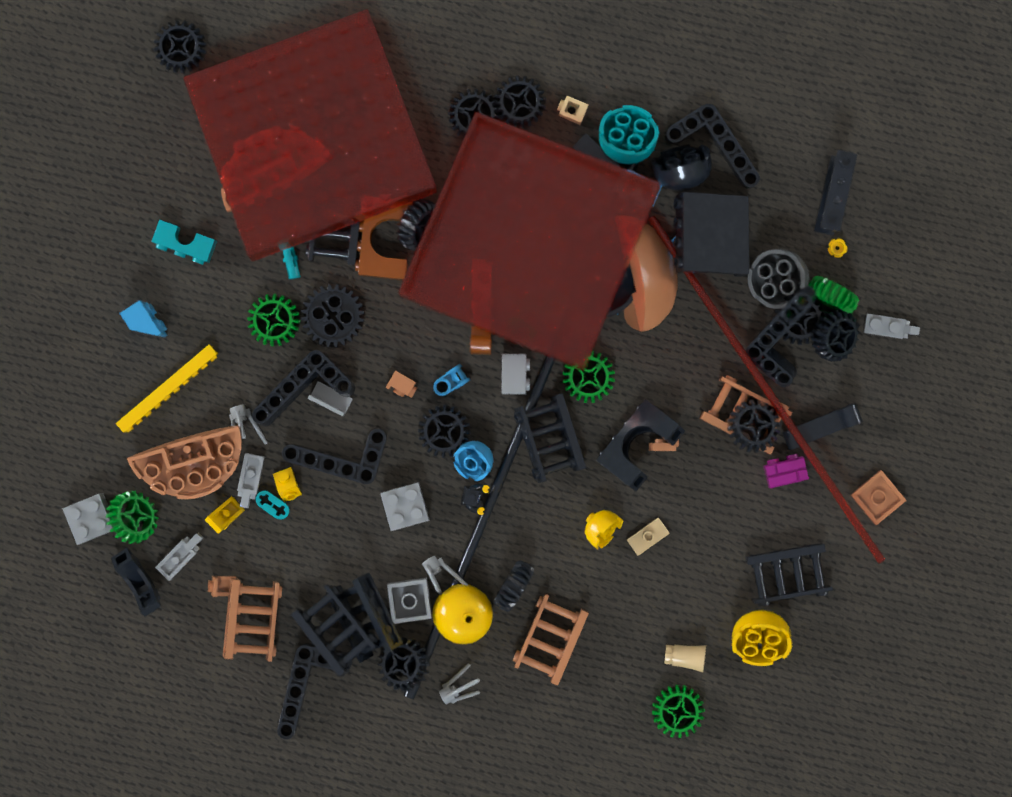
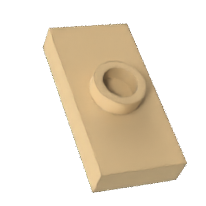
(648, 536)

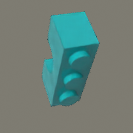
(167, 237)

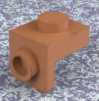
(219, 585)

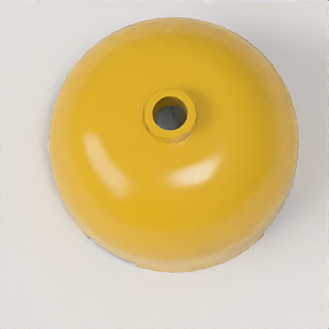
(462, 614)
(762, 628)

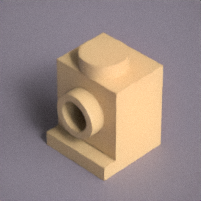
(580, 109)

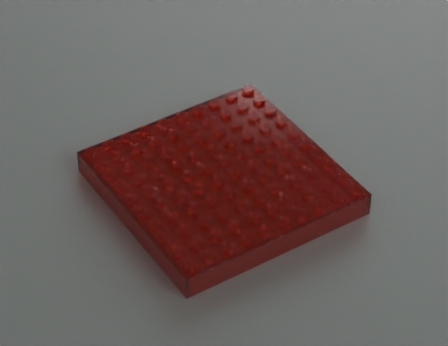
(309, 135)
(530, 240)

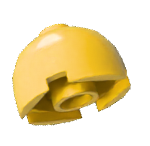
(601, 527)

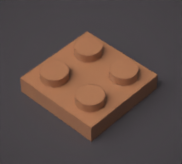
(878, 497)

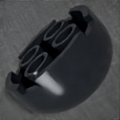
(678, 177)

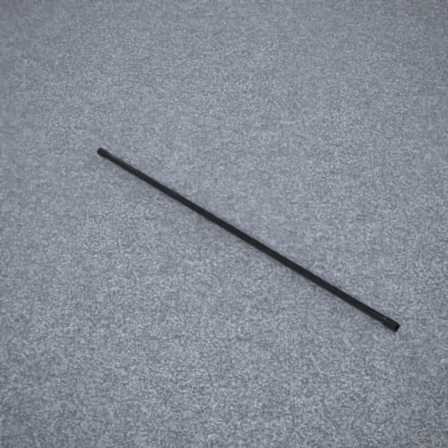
(494, 493)

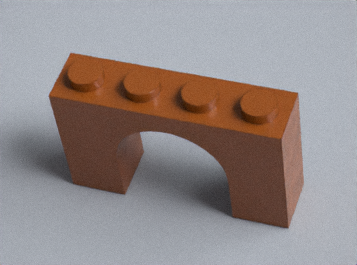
(370, 262)

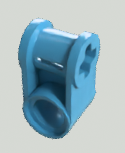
(452, 380)

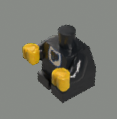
(471, 497)

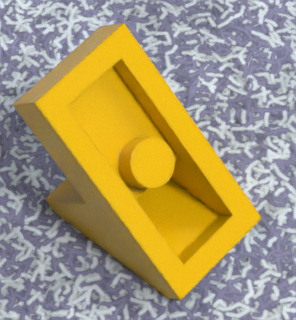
(224, 515)

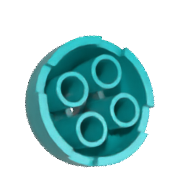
(628, 134)

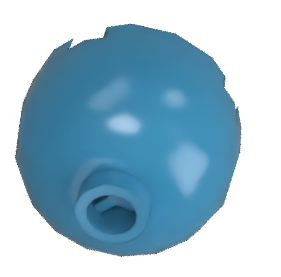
(473, 460)

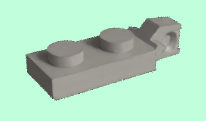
(889, 326)
(250, 478)
(179, 556)

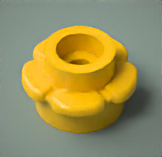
(832, 248)

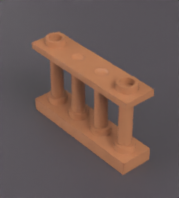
(712, 415)
(235, 608)
(562, 654)

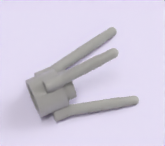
(239, 415)
(433, 566)
(451, 694)

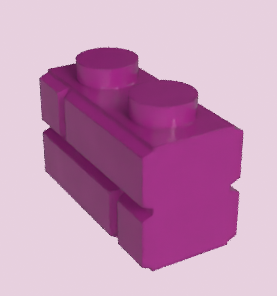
(786, 471)

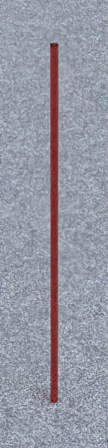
(771, 397)

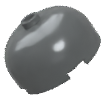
(766, 277)

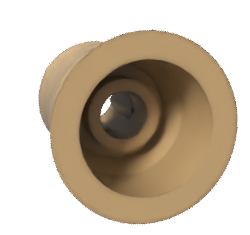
(686, 656)

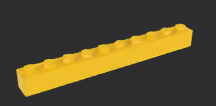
(167, 388)

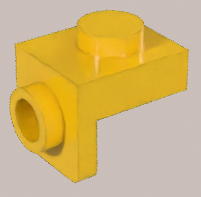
(287, 484)

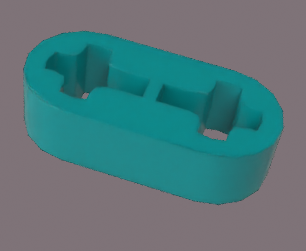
(275, 501)

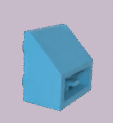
(142, 318)

